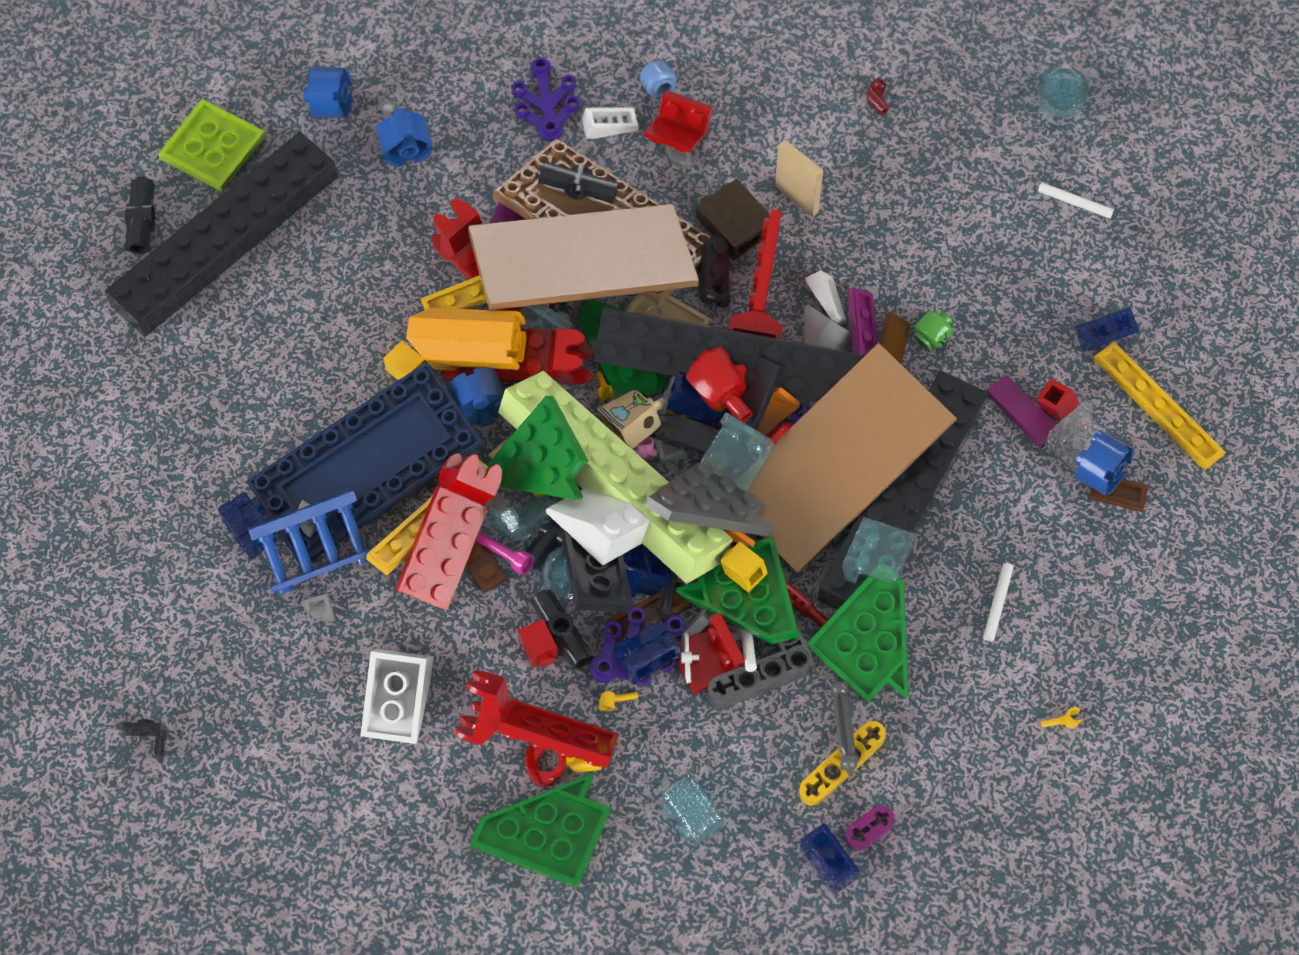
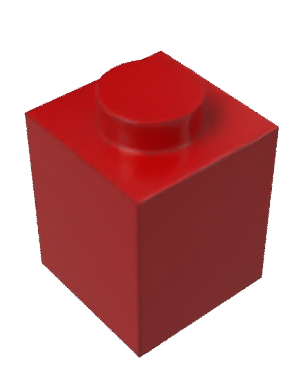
(1057, 400)
(538, 644)

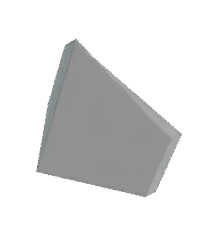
(824, 331)

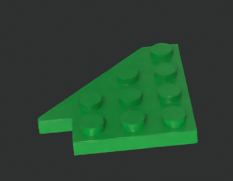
(620, 378)
(542, 454)
(762, 611)
(868, 639)
(547, 832)

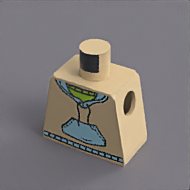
(632, 416)

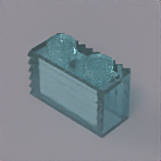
(691, 810)

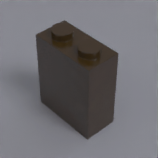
(734, 216)

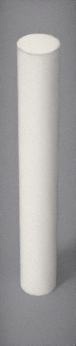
(1075, 200)
(998, 602)
(748, 650)

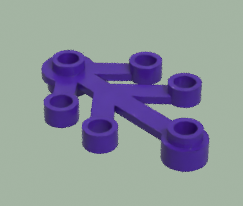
(546, 102)
(633, 629)

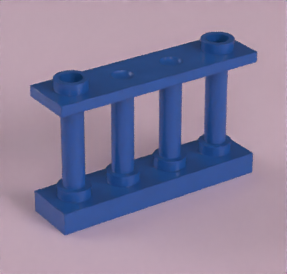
(291, 523)

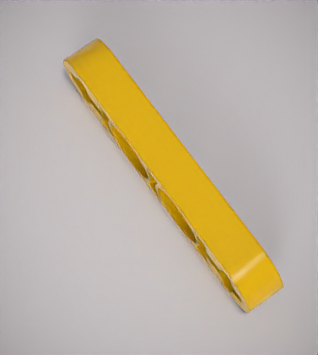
(834, 760)

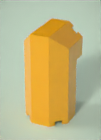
(468, 338)

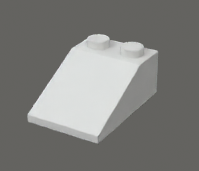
(601, 524)
(396, 695)

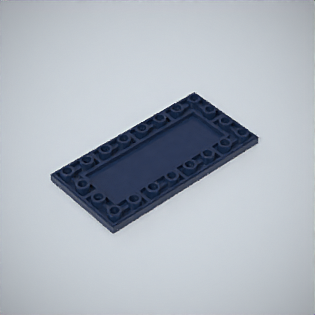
(376, 450)

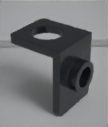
(147, 727)

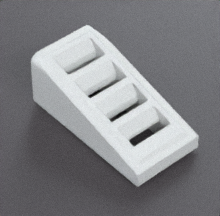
(600, 129)
(825, 291)

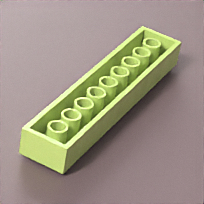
(623, 475)

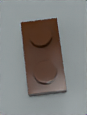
(484, 568)

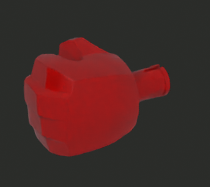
(720, 382)

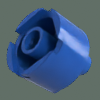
(328, 92)
(404, 137)
(478, 395)
(1103, 463)

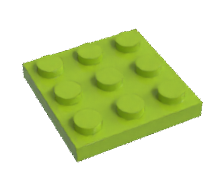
(212, 145)

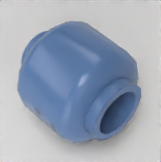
(658, 78)

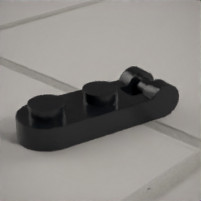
(715, 272)

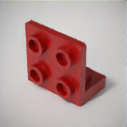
(680, 122)
(716, 653)

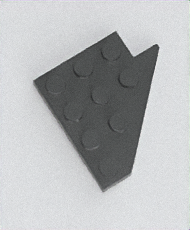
(709, 501)

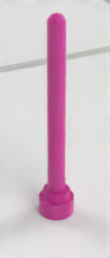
(520, 560)

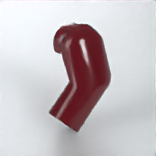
(875, 95)

